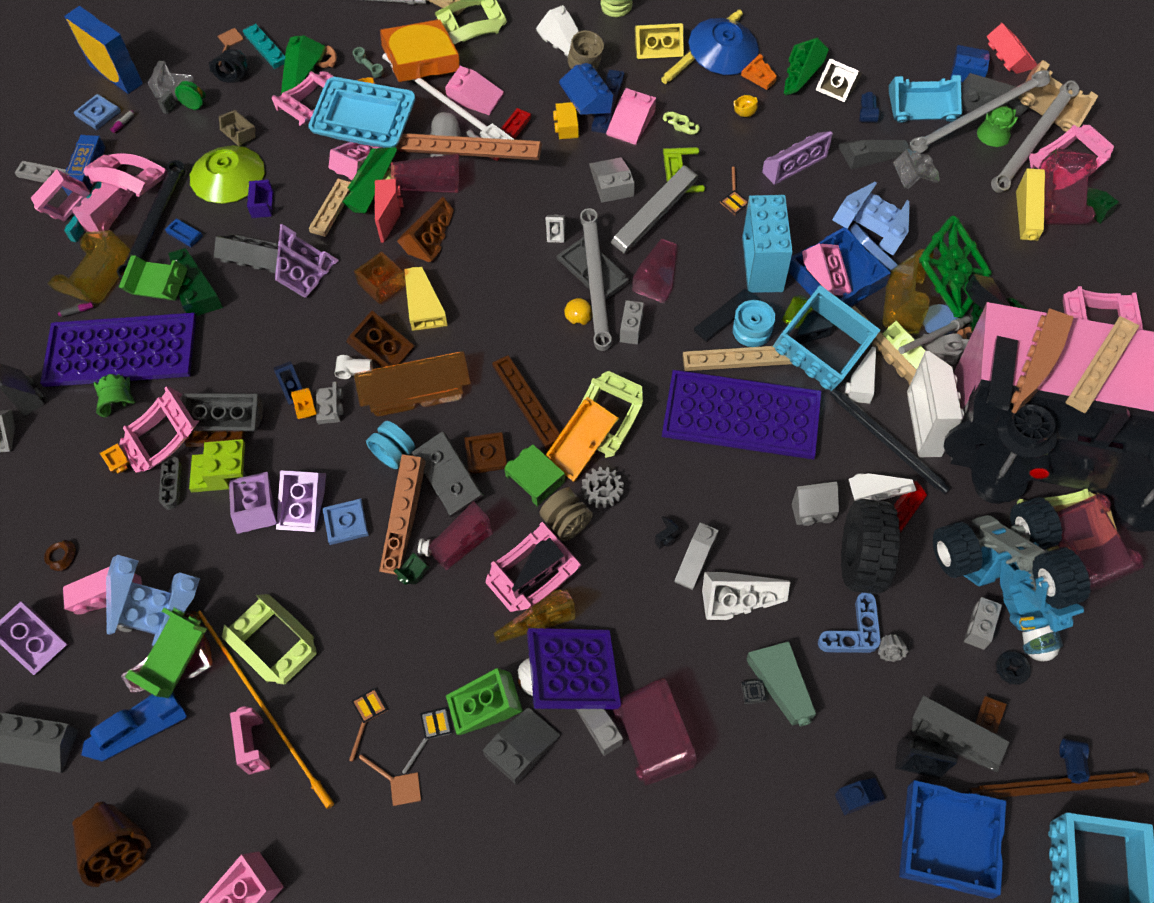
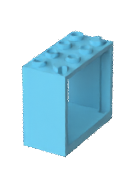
(766, 243)
(842, 317)
(1139, 855)

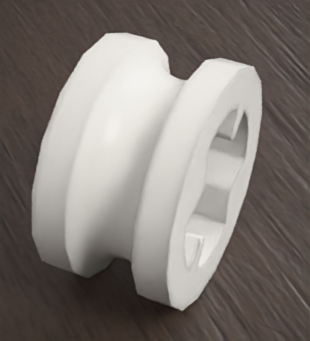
(423, 547)

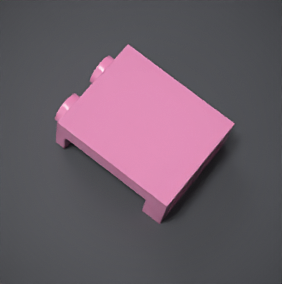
(246, 757)

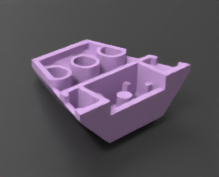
(300, 264)

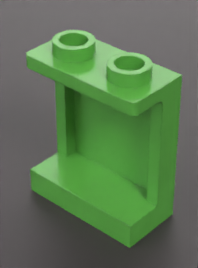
(535, 474)

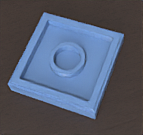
(97, 111)
(345, 521)

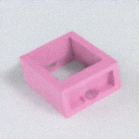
(51, 187)

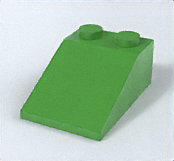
(484, 702)

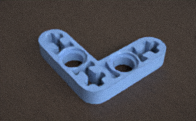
(869, 244)
(859, 636)

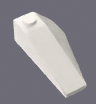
(734, 593)

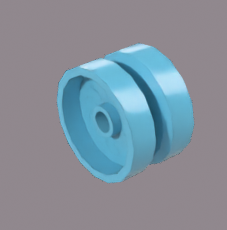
(753, 323)
(390, 444)

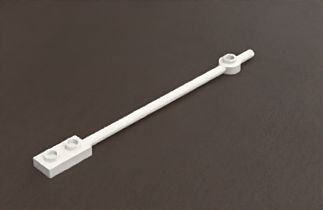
(487, 132)

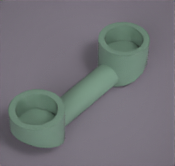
(361, 57)

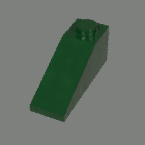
(1102, 203)

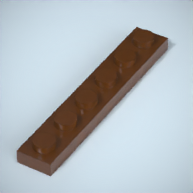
(526, 401)

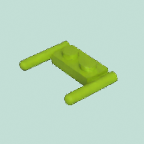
(673, 164)

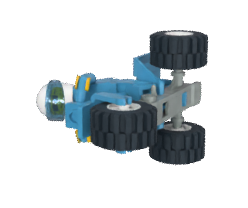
(1036, 583)

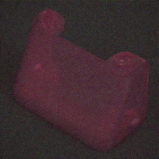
(1067, 187)
(1097, 542)
(656, 732)

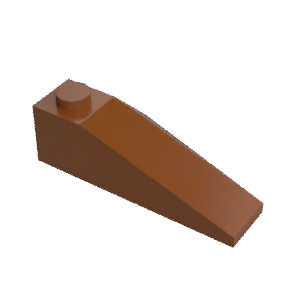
(426, 234)

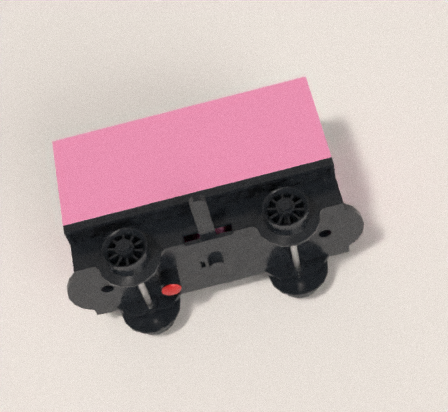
(1049, 440)

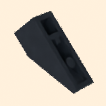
(984, 290)
(542, 562)

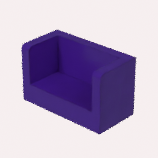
(260, 198)

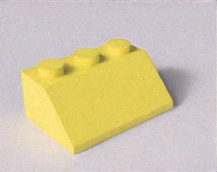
(659, 41)

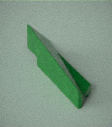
(363, 184)

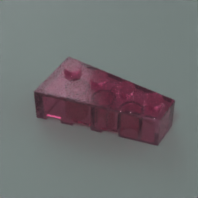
(428, 174)

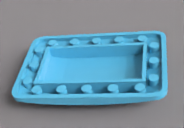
(362, 112)

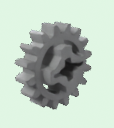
(605, 493)

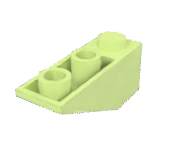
(899, 336)

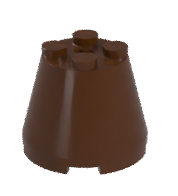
(107, 845)

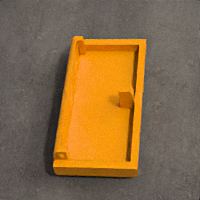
(581, 438)

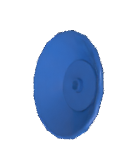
(723, 46)

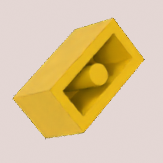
(566, 120)

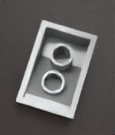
(612, 179)

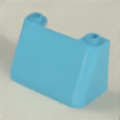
(926, 99)

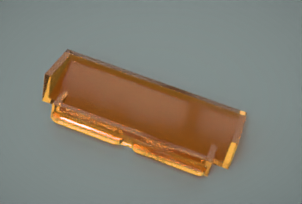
(405, 384)

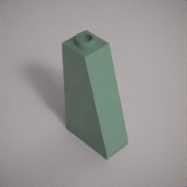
(783, 681)

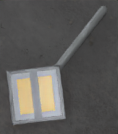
(435, 724)

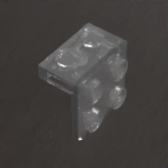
(165, 81)
(913, 166)

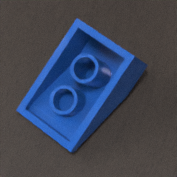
(970, 60)

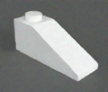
(861, 384)
(879, 486)

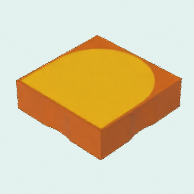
(419, 50)

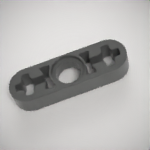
(175, 488)

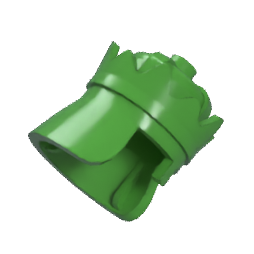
(997, 126)
(112, 390)

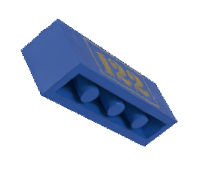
(86, 151)

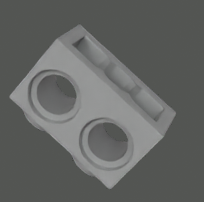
(631, 322)
(982, 623)

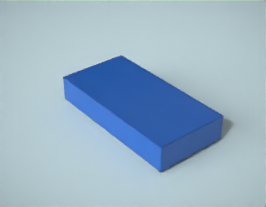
(184, 232)

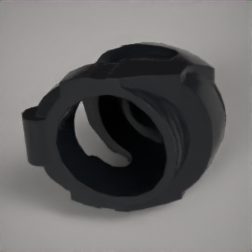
(234, 62)

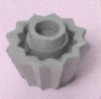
(892, 648)

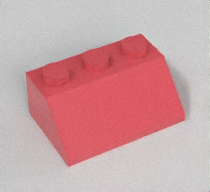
(1010, 50)

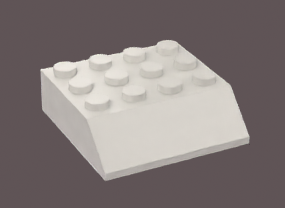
(933, 404)

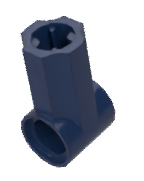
(868, 110)
(1075, 758)

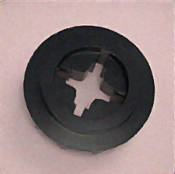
(1016, 660)

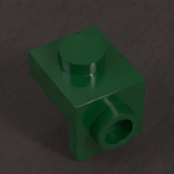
(412, 570)

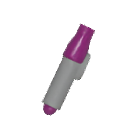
(120, 122)

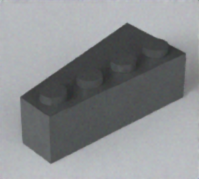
(981, 90)
(958, 734)

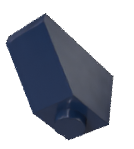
(288, 380)
(859, 795)

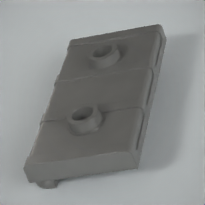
(575, 261)
(448, 474)

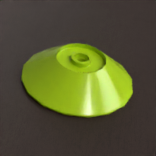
(225, 174)

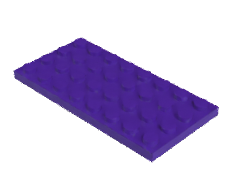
(119, 346)
(742, 414)

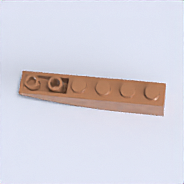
(1043, 355)
(402, 512)

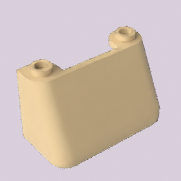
(1042, 97)

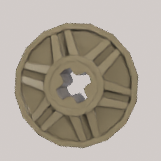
(585, 48)
(565, 514)

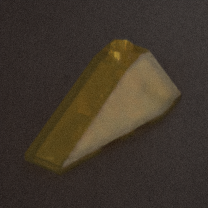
(546, 613)

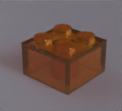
(380, 277)

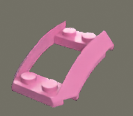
(291, 99)
(1086, 135)
(105, 170)
(1126, 305)
(169, 406)
(502, 584)

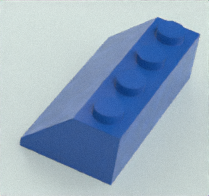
(587, 90)

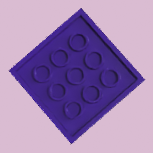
(572, 669)

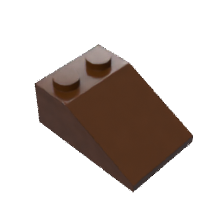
(379, 341)

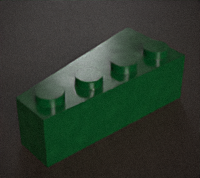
(195, 292)

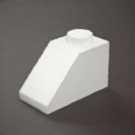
(555, 228)

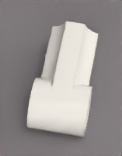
(348, 366)

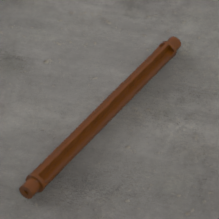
(1060, 785)

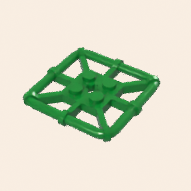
(953, 265)

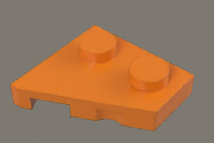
(759, 73)

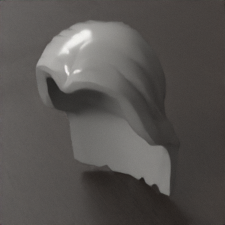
(444, 125)

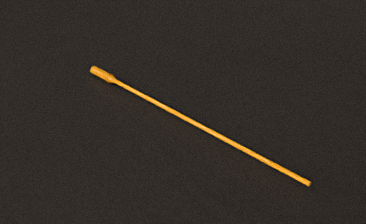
(315, 784)

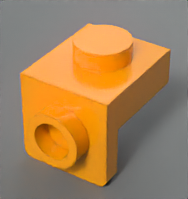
(303, 403)
(115, 459)

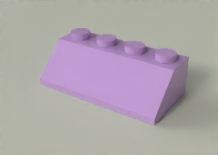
(797, 157)

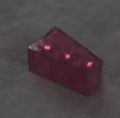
(461, 536)

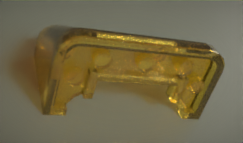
(97, 270)
(901, 299)

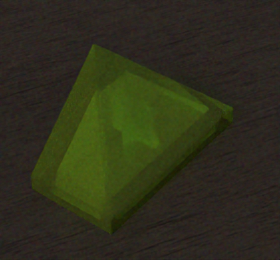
(794, 307)

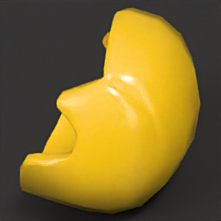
(746, 105)
(578, 311)

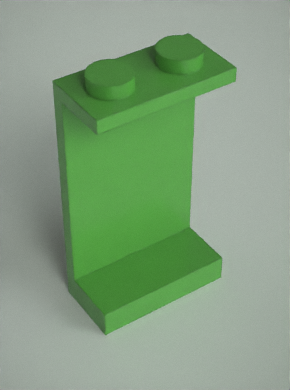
(153, 279)
(169, 654)

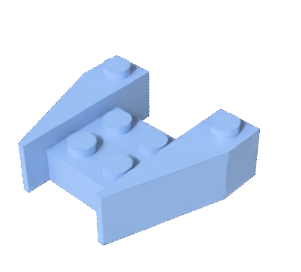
(875, 215)
(141, 605)

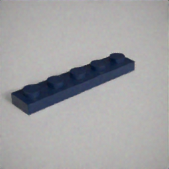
(614, 82)

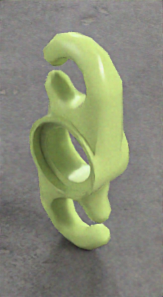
(684, 128)

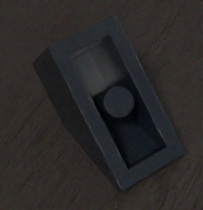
(813, 328)

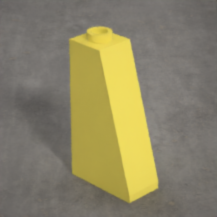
(1031, 204)
(423, 304)

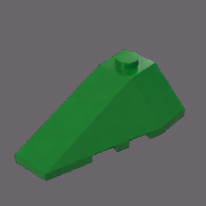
(299, 60)
(804, 61)

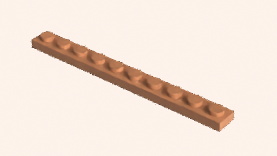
(470, 146)

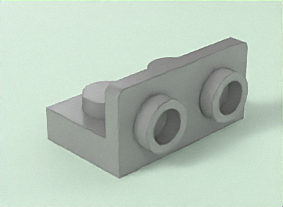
(328, 404)

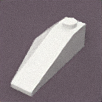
(558, 28)

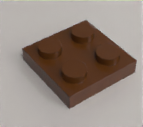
(485, 453)

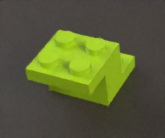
(217, 465)

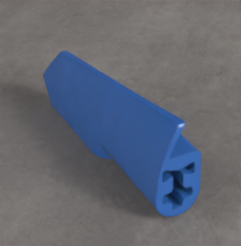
(132, 726)

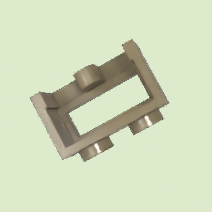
(234, 119)

